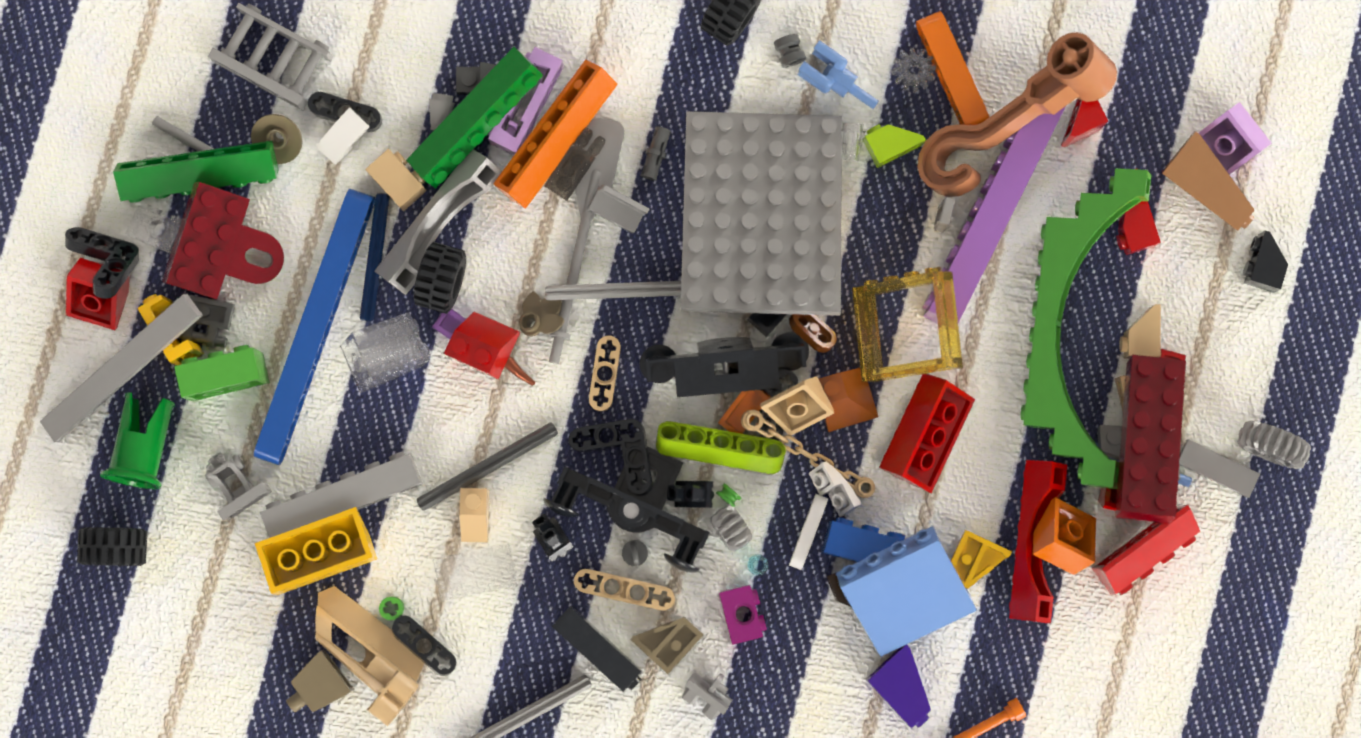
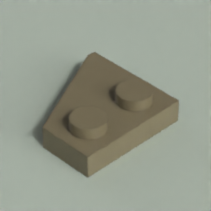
(668, 642)

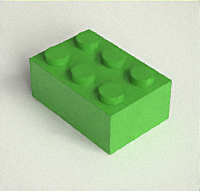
(221, 373)

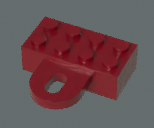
(215, 244)

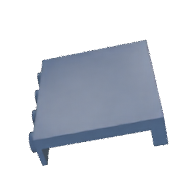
(905, 591)

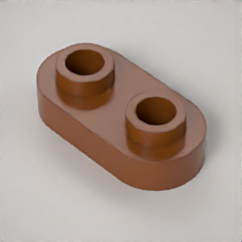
(813, 331)

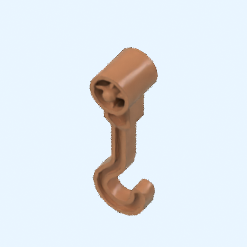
(1072, 71)

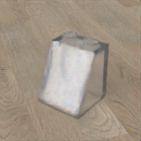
(384, 351)

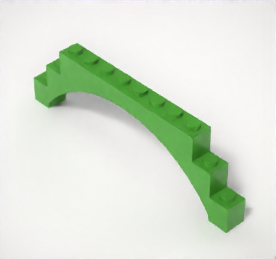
(1063, 251)

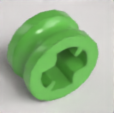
(728, 495)
(394, 600)

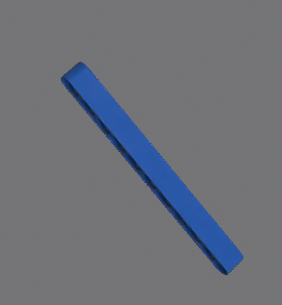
(314, 327)

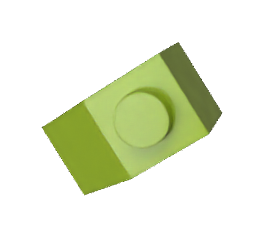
(890, 143)

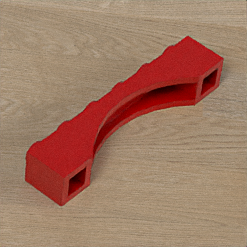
(1030, 593)

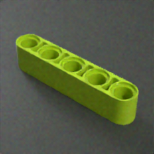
(736, 449)

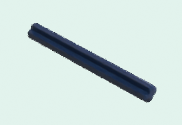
(374, 256)

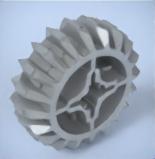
(1274, 444)

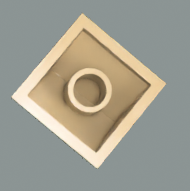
(799, 406)

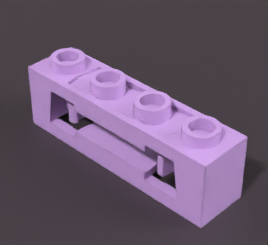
(506, 139)

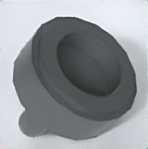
(634, 553)

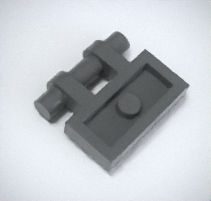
(215, 315)

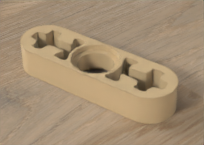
(597, 365)

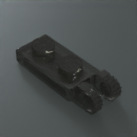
(574, 165)

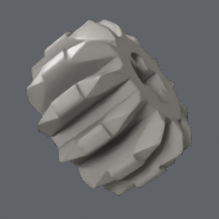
(731, 528)

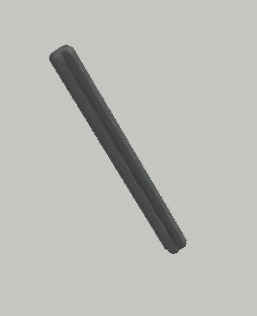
(487, 466)

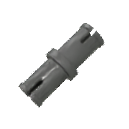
(655, 153)

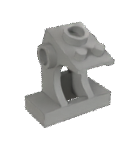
(223, 466)

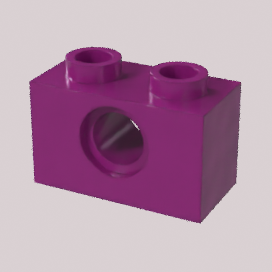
(739, 630)

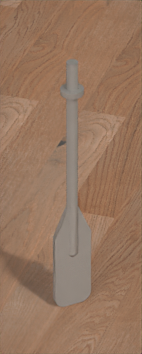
(600, 173)

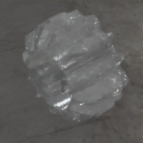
(913, 59)

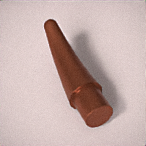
(515, 369)

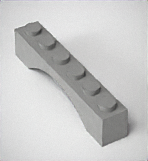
(465, 184)

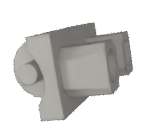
(709, 690)

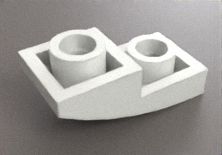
(342, 136)
(831, 482)

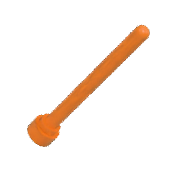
(1011, 711)

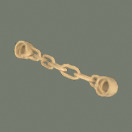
(856, 486)

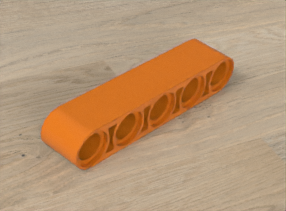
(952, 69)

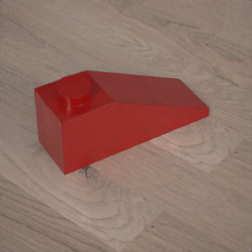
(1137, 229)

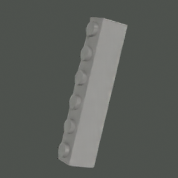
(352, 491)

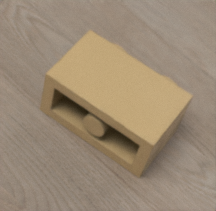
(396, 179)

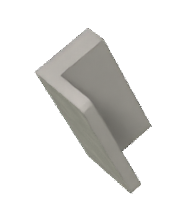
(617, 208)

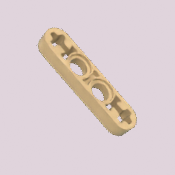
(623, 593)

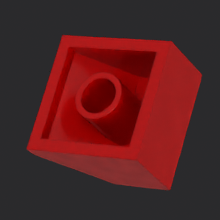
(85, 305)
(482, 344)

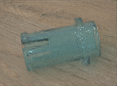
(751, 567)

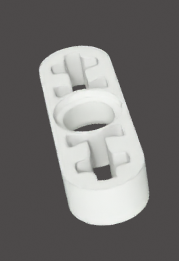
(808, 531)

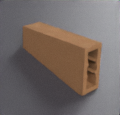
(1206, 180)

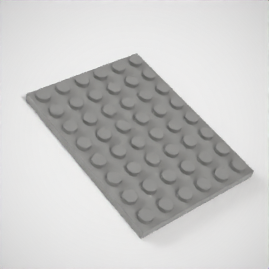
(762, 213)

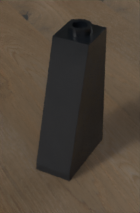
(597, 649)

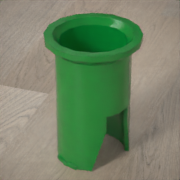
(138, 454)

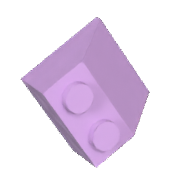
(1234, 138)

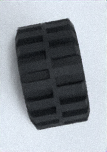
(728, 18)
(439, 277)
(112, 546)

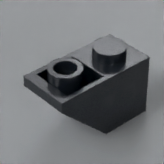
(1267, 264)

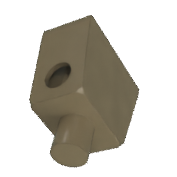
(318, 684)

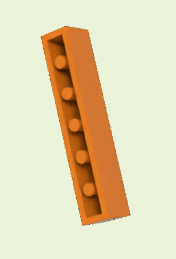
(555, 133)

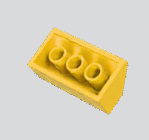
(315, 551)

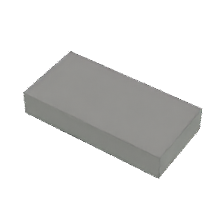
(944, 214)

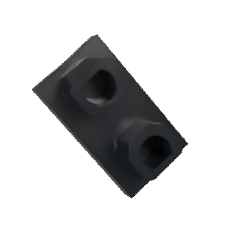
(691, 494)
(551, 537)

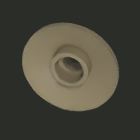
(286, 148)

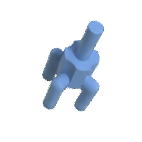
(835, 75)

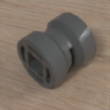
(789, 50)

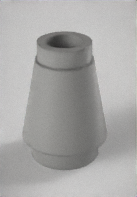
(440, 108)

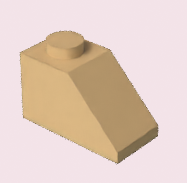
(1143, 335)
(474, 514)

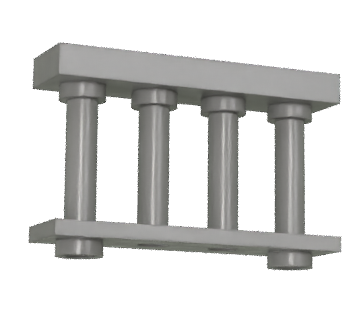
(249, 68)

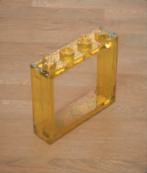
(868, 328)

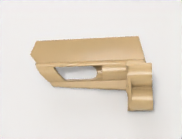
(388, 664)

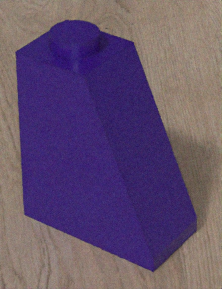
(902, 687)

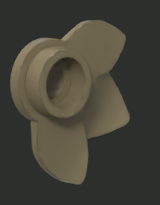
(544, 314)

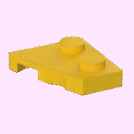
(976, 557)

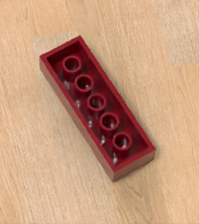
(1150, 439)

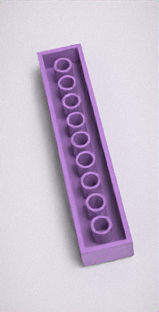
(994, 209)

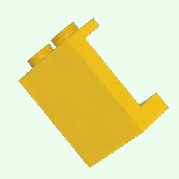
(176, 351)

